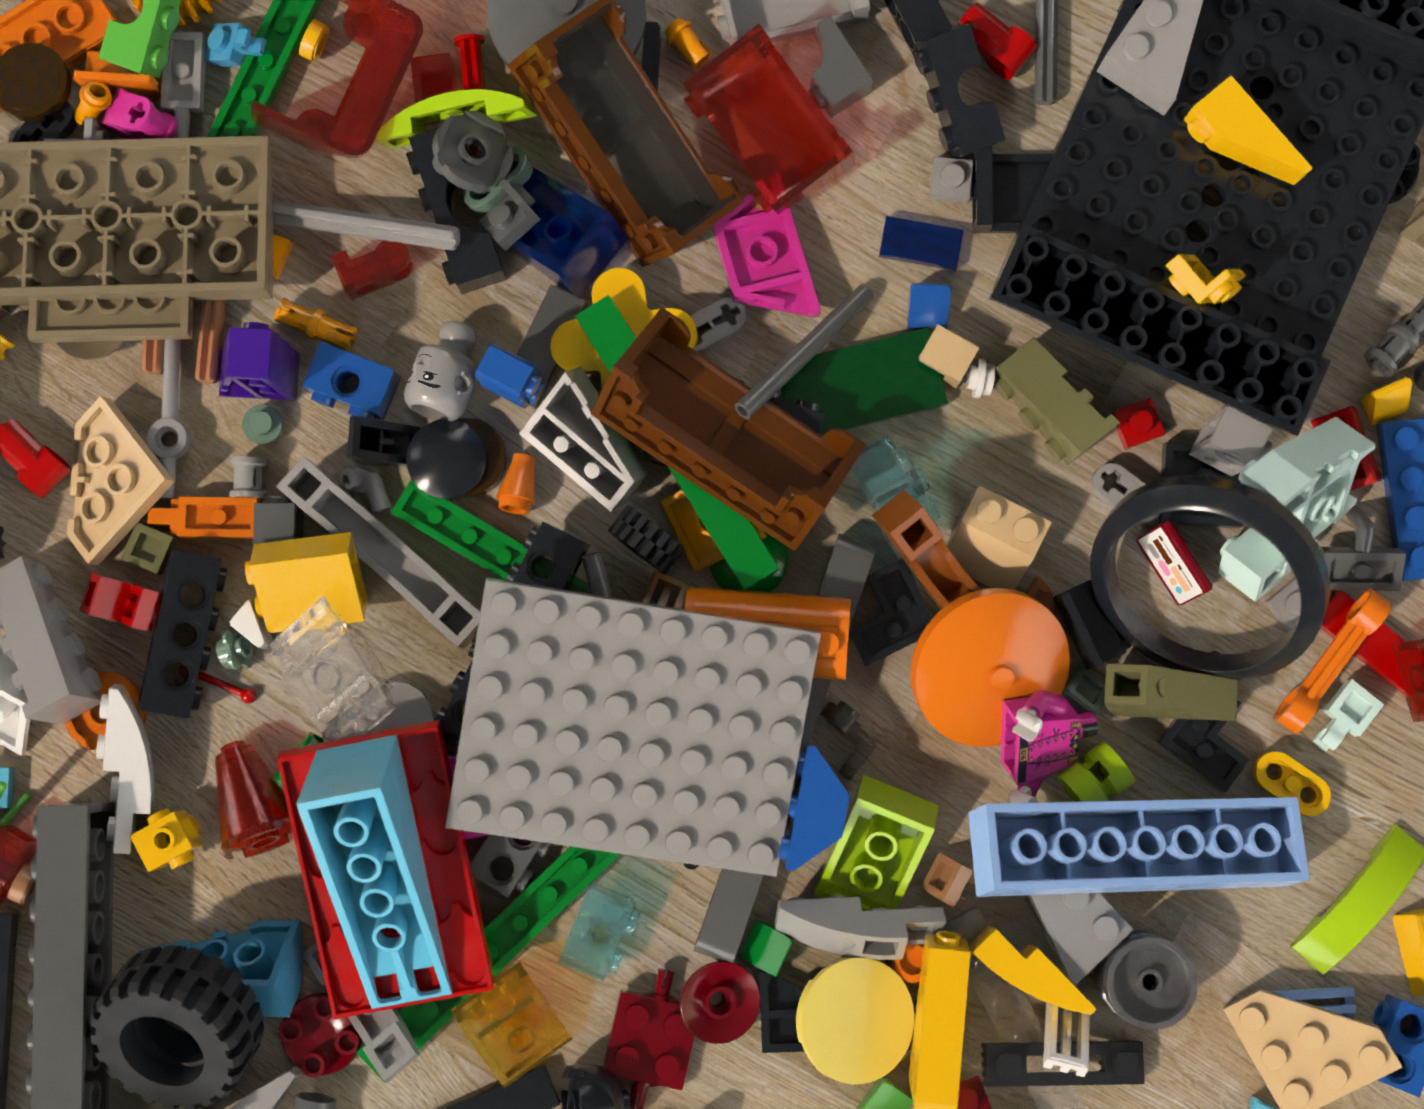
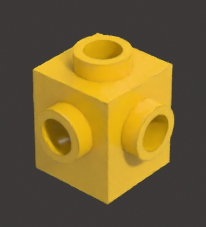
(168, 839)

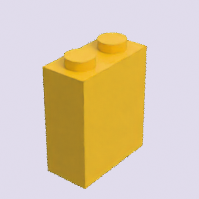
(299, 572)

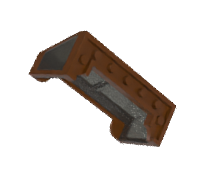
(622, 133)

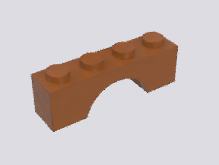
(923, 549)

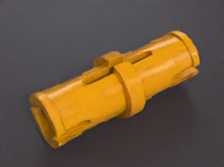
(315, 324)

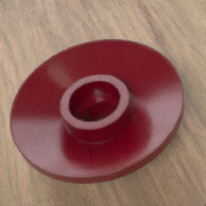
(729, 1017)

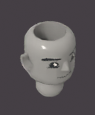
(443, 374)

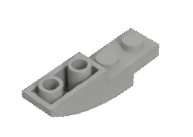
(844, 929)

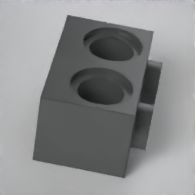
(518, 852)

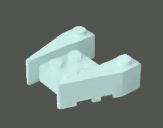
(1309, 479)

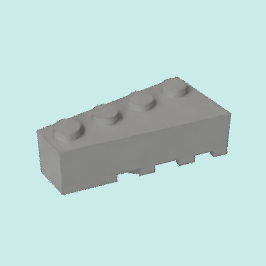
(44, 646)

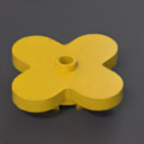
(573, 348)

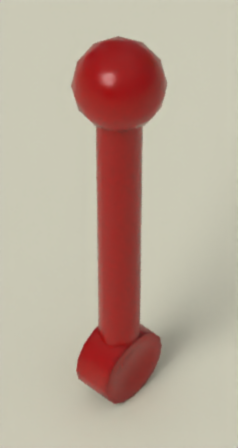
(247, 695)

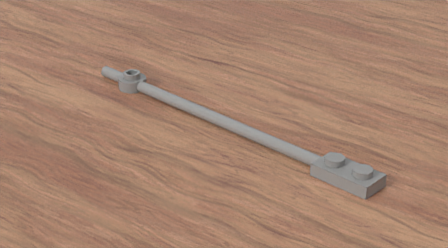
(180, 94)

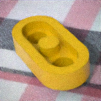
(1290, 781)

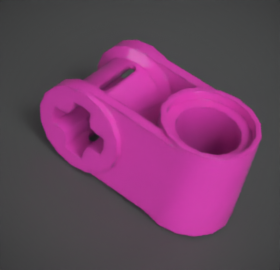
(136, 118)

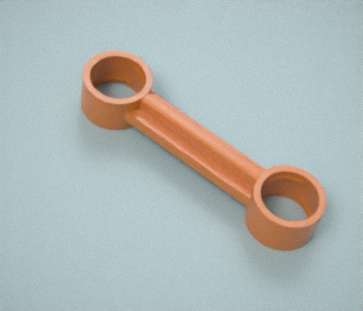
(1362, 620)

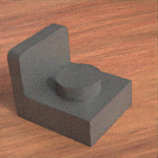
(511, 216)

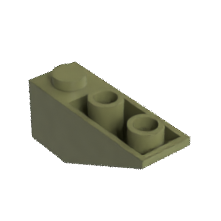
(1168, 693)

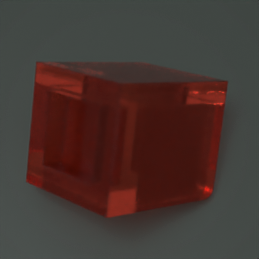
(433, 75)

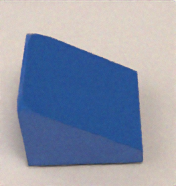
(928, 306)

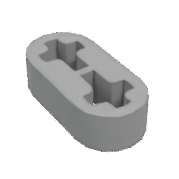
(723, 331)
(1124, 480)

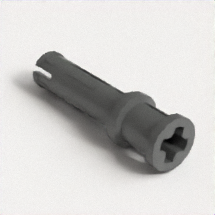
(1400, 340)

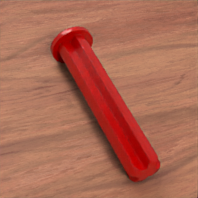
(471, 63)

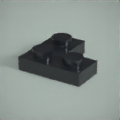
(902, 616)
(1204, 751)

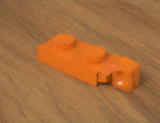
(207, 517)

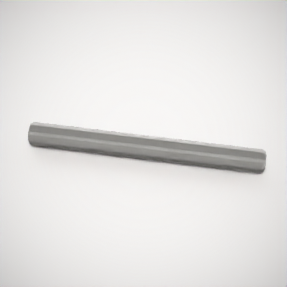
(366, 225)

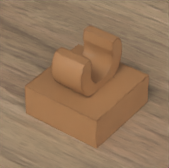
(947, 880)

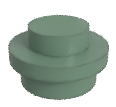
(262, 424)

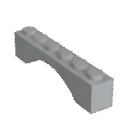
(383, 551)

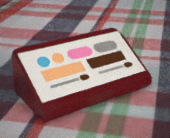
(1174, 563)

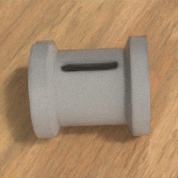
(248, 477)

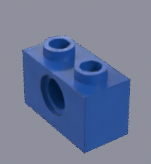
(333, 366)

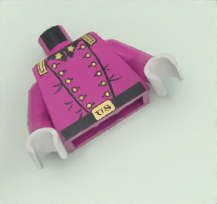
(1039, 739)

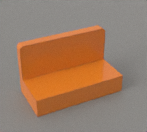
(117, 77)

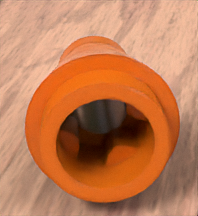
(518, 487)

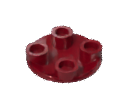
(316, 1040)

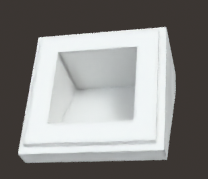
(251, 626)

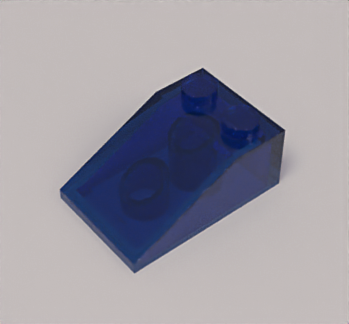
(571, 239)

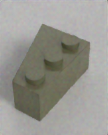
(1051, 402)

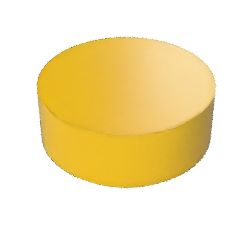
(314, 40)

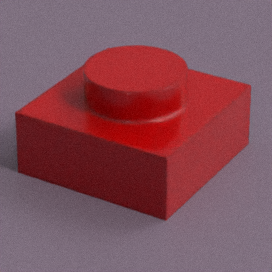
(1138, 424)

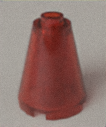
(249, 803)

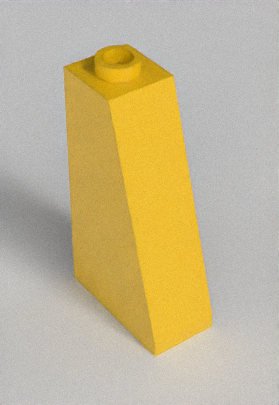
(939, 1022)

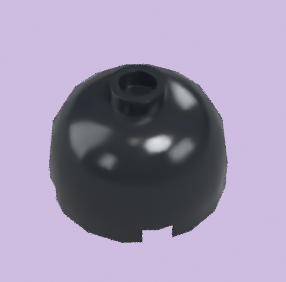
(593, 1089)

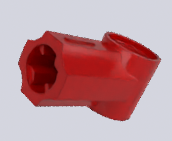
(1002, 46)
(36, 464)

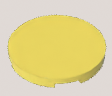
(855, 1020)

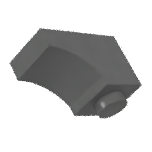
(841, 76)

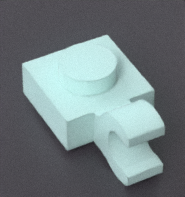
(1350, 711)

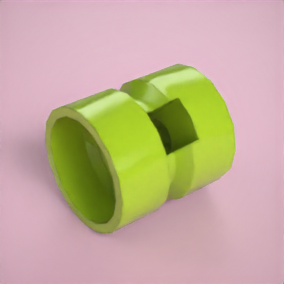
(1085, 787)

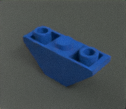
(816, 810)

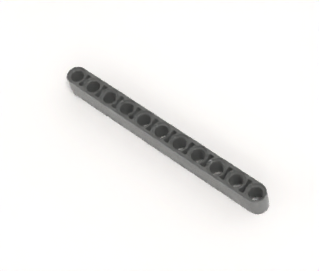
(737, 890)

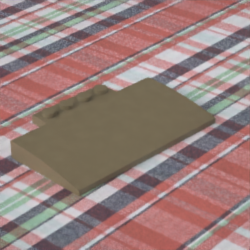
(132, 233)

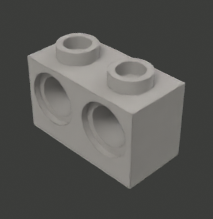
(1231, 441)

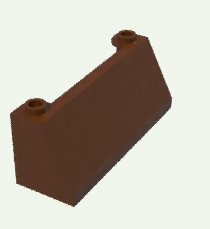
(687, 418)

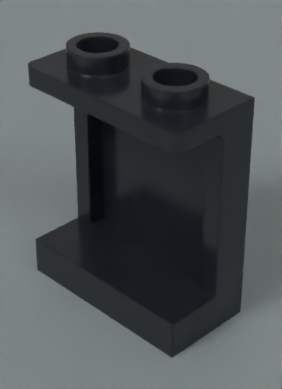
(1004, 188)

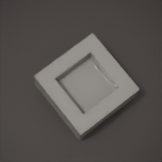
(950, 179)
(1286, 604)

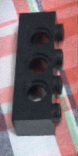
(155, 692)

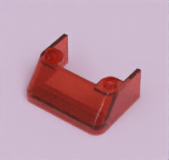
(390, 39)

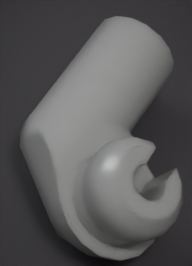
(367, 483)

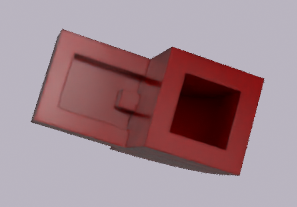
(121, 602)

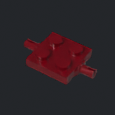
(649, 1040)

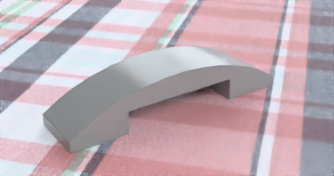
(383, 1032)

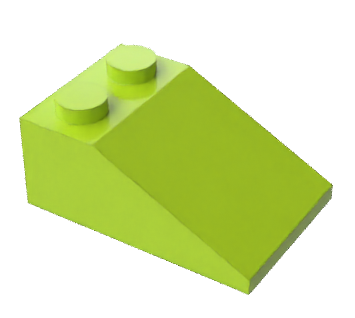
(879, 845)

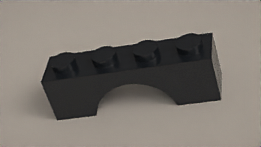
(476, 259)

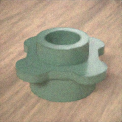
(234, 651)

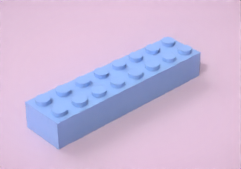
(1136, 846)

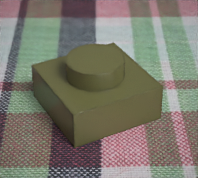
(148, 548)

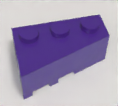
(258, 364)

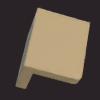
(948, 355)

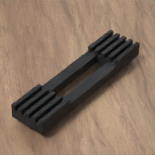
(1007, 1065)

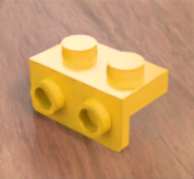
(1193, 278)

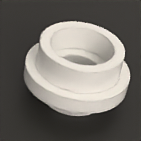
(980, 378)

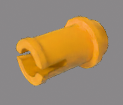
(687, 42)
(94, 99)

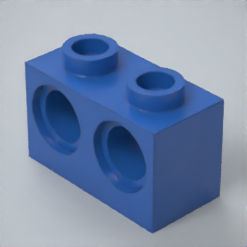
(1407, 1046)

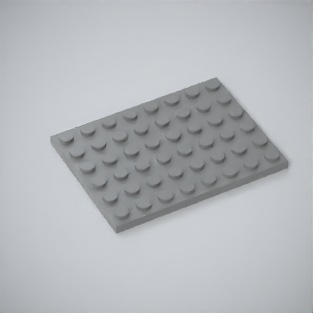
(631, 727)

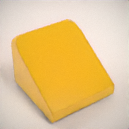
(1387, 401)

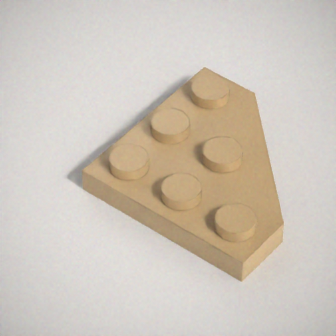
(111, 482)
(1309, 1051)

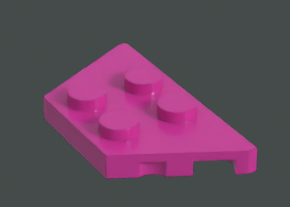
(765, 260)

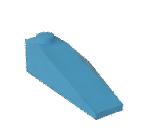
(266, 958)

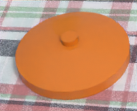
(985, 652)

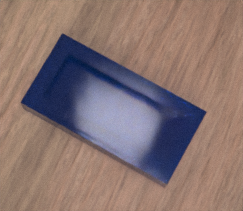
(921, 243)

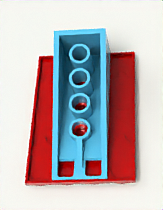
(383, 872)

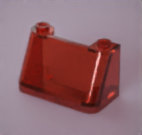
(769, 122)

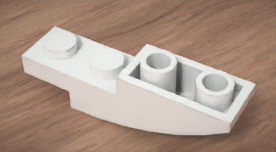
(127, 751)

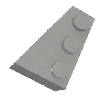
(1079, 929)

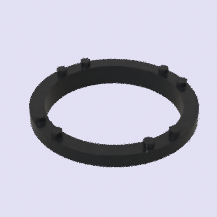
(1243, 505)

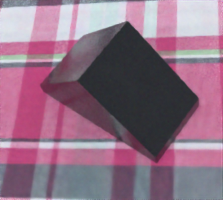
(379, 441)

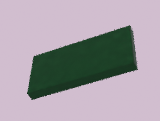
(869, 382)

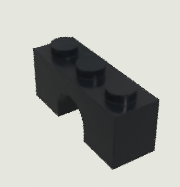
(943, 61)

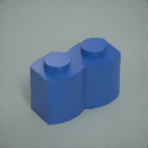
(510, 376)

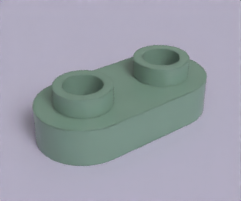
(519, 173)

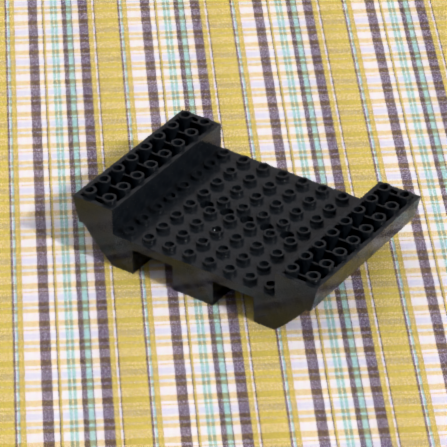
(1131, 180)

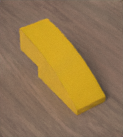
(1028, 971)

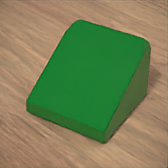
(766, 948)

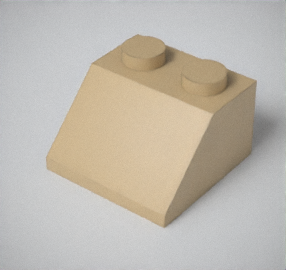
(996, 539)

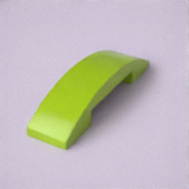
(436, 109)
(1362, 902)

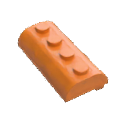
(814, 612)

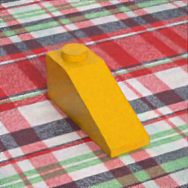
(1241, 131)

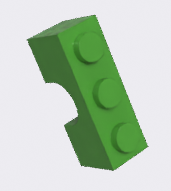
(145, 42)

